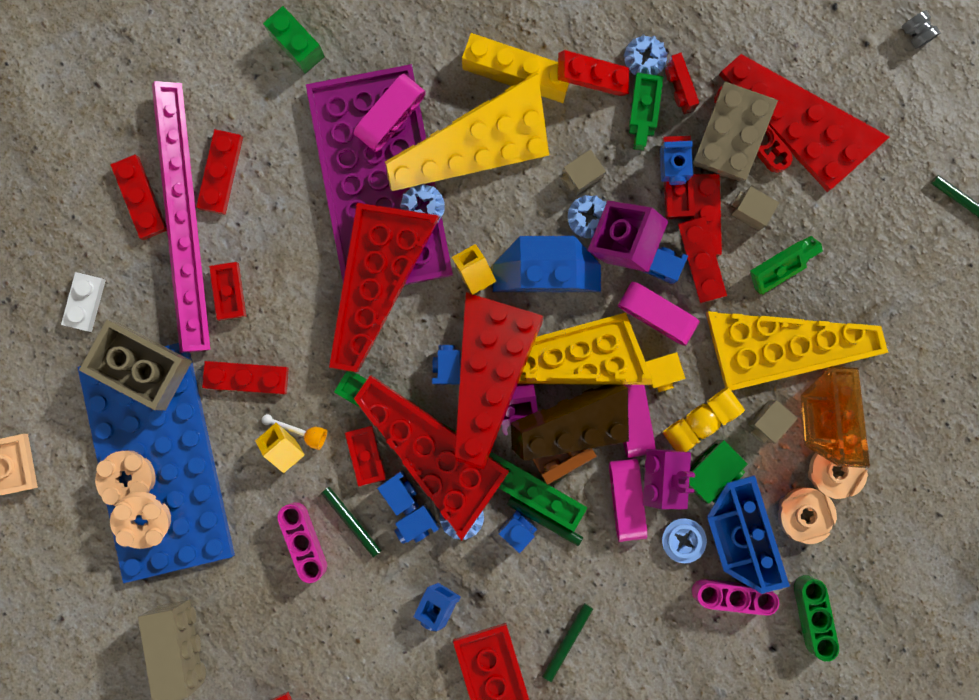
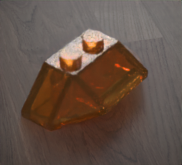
(835, 418)

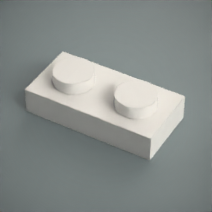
(83, 302)

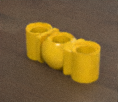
(703, 420)

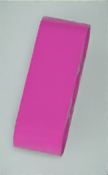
(389, 112)
(658, 313)
(640, 425)
(627, 500)
(302, 556)
(721, 593)

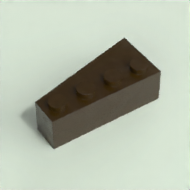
(573, 425)

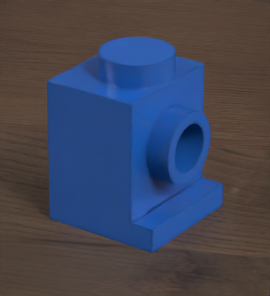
(669, 170)
(667, 265)
(447, 365)
(399, 494)
(416, 525)
(517, 531)
(427, 611)

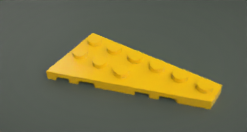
(485, 138)
(774, 348)
(588, 354)

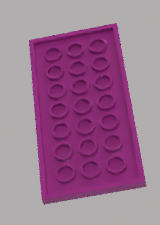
(359, 174)

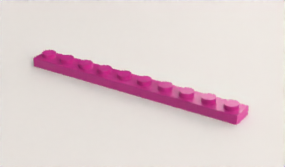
(180, 217)

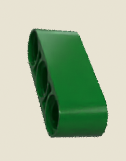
(825, 627)

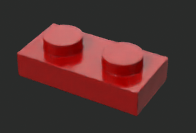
(678, 74)
(227, 291)
(365, 456)

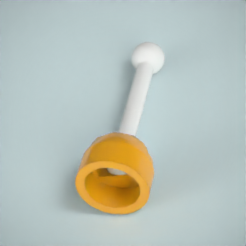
(313, 437)

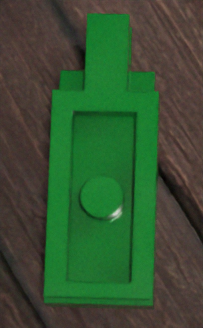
(645, 108)
(784, 264)

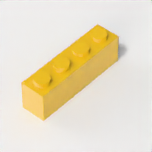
(512, 66)

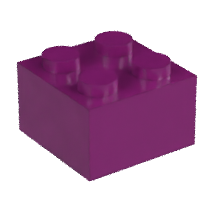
(628, 235)

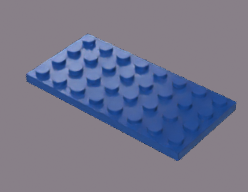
(184, 473)

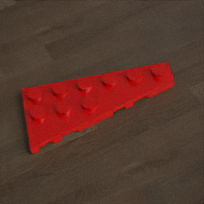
(814, 131)
(378, 264)
(492, 361)
(429, 455)

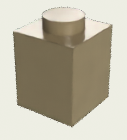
(582, 173)
(754, 208)
(771, 422)

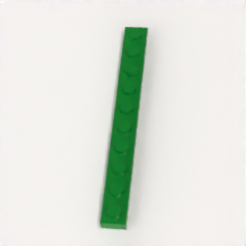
(516, 483)

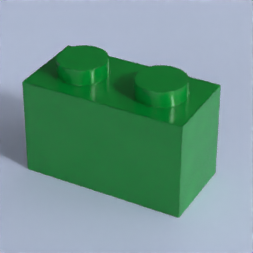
(294, 39)
(715, 469)

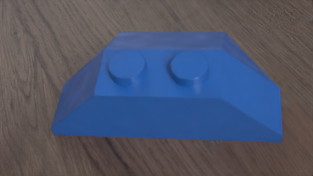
(547, 266)
(746, 537)

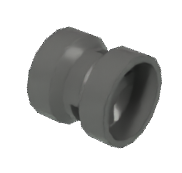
(921, 29)

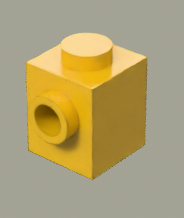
(474, 269)
(665, 371)
(279, 447)

